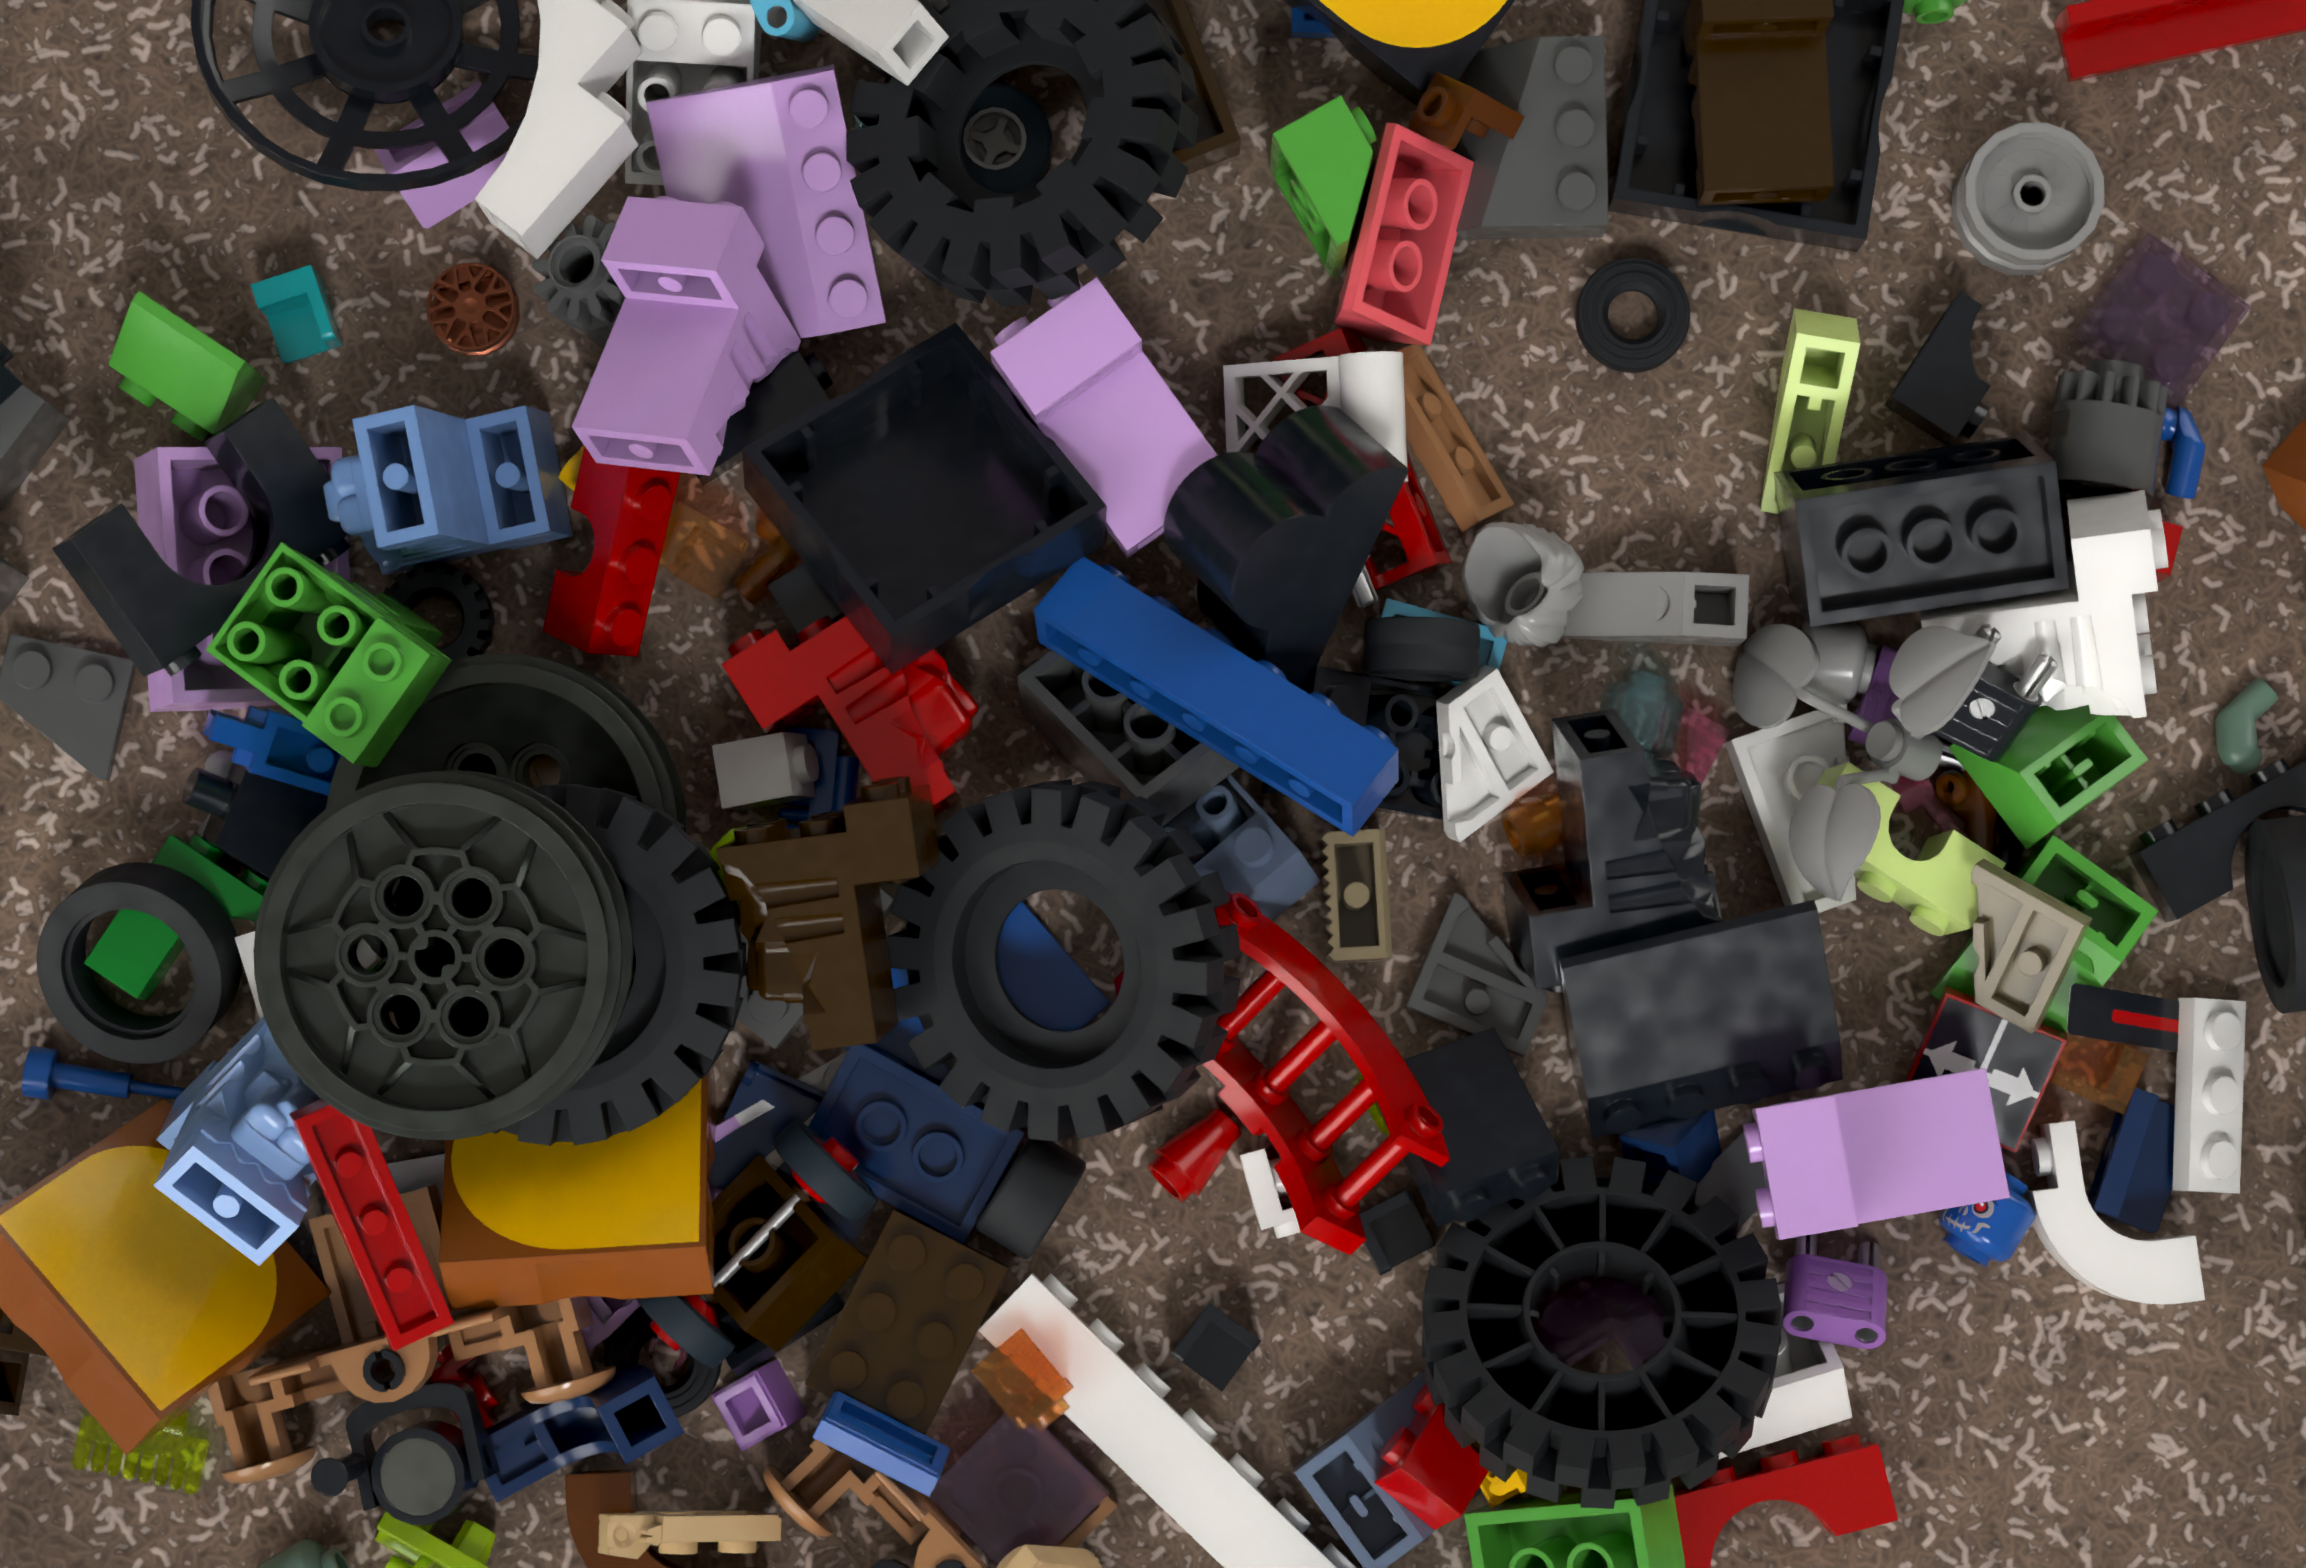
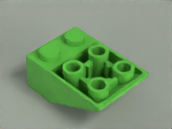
(2115, 927)

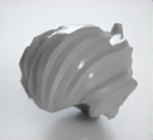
(1522, 582)

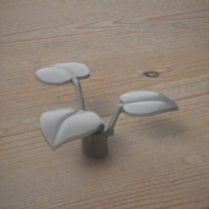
(1930, 676)

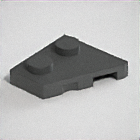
(69, 697)

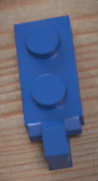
(275, 747)

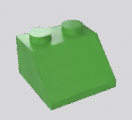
(182, 368)

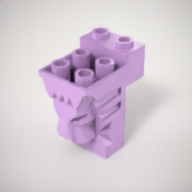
(686, 337)
(1105, 407)
(1876, 1154)

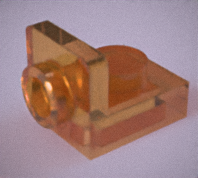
(1023, 1382)

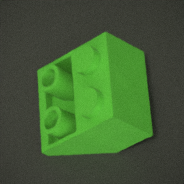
(2054, 769)

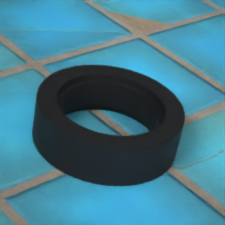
(2278, 907)
(96, 1018)

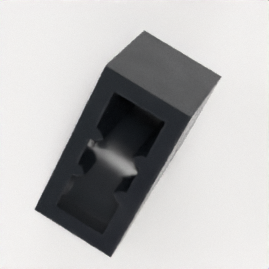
(1941, 384)

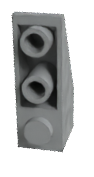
(1662, 608)

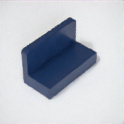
(2136, 1164)

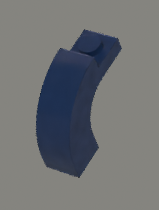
(621, 1417)

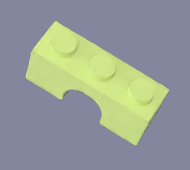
(1933, 885)

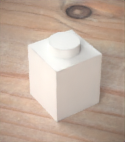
(765, 770)

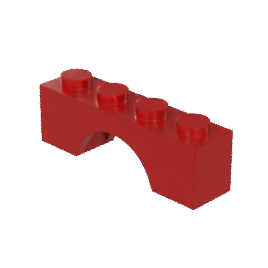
(1841, 1487)

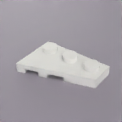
(1774, 773)

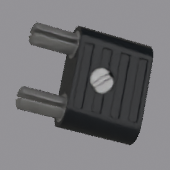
(1998, 705)

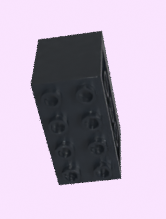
(1921, 530)

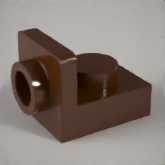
(1454, 107)

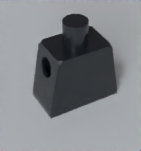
(252, 814)

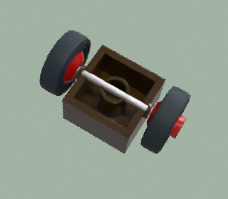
(772, 1249)

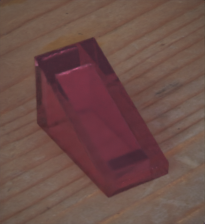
(1701, 743)

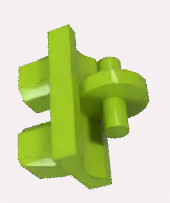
(414, 1542)

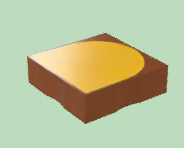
(584, 1217)
(136, 1290)

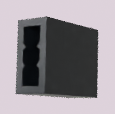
(1489, 1128)

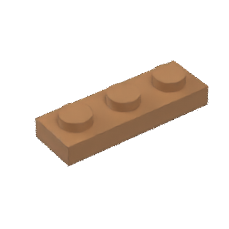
(1448, 447)

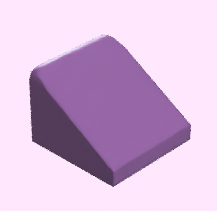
(763, 1401)

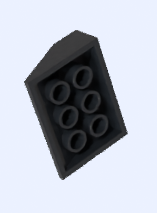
(1701, 1019)

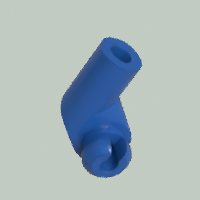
(2187, 452)

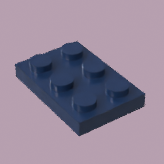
(914, 1140)

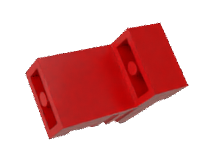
(890, 720)

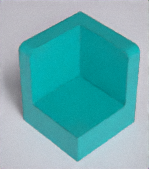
(298, 313)

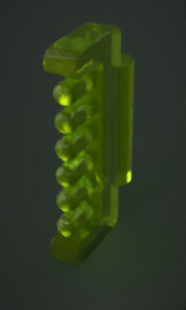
(167, 1443)

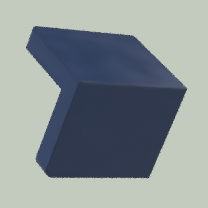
(1676, 1145)

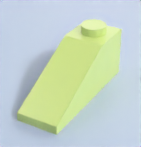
(1811, 395)

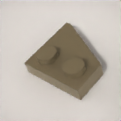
(2021, 945)

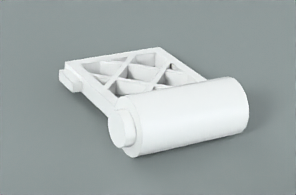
(1359, 383)

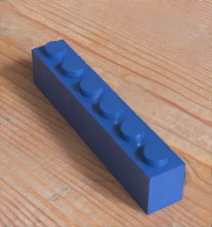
(1218, 694)

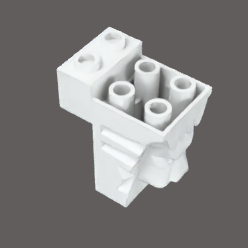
(2092, 622)

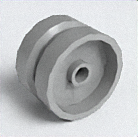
(2011, 165)

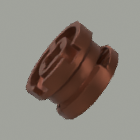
(473, 309)

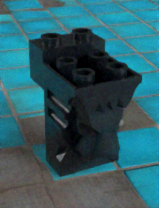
(1628, 853)

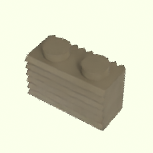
(1356, 896)

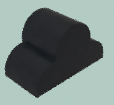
(1284, 533)

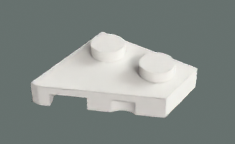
(1484, 753)

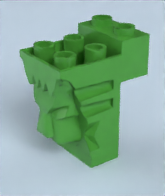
(332, 654)

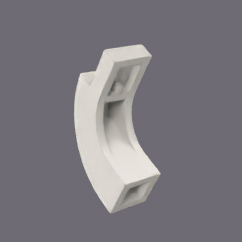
(2113, 1264)

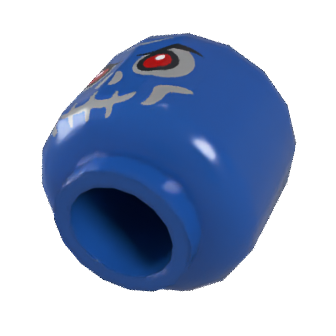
(1989, 1228)

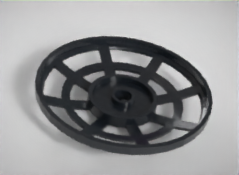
(370, 74)

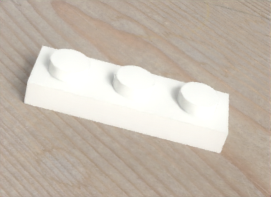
(2209, 1095)

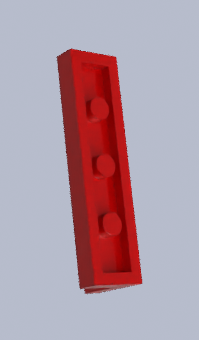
(2130, 34)
(1411, 510)
(373, 1223)

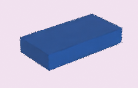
(882, 1443)

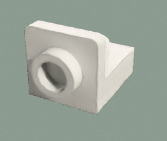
(1265, 1192)

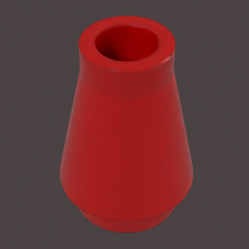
(1192, 1156)

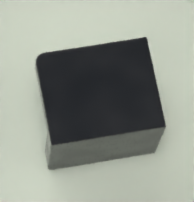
(1394, 1231)
(1215, 1346)

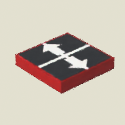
(2016, 1062)

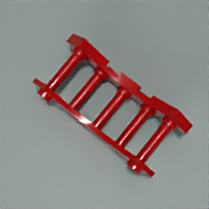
(1260, 1096)

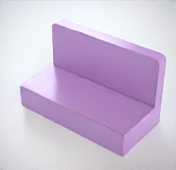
(439, 201)

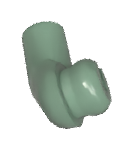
(2237, 728)

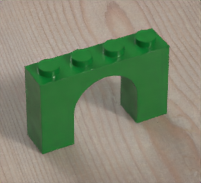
(141, 948)

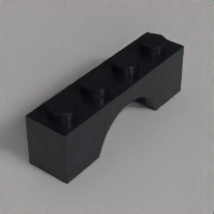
(2194, 862)

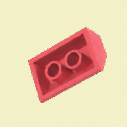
(1403, 239)

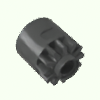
(578, 283)
(2107, 429)

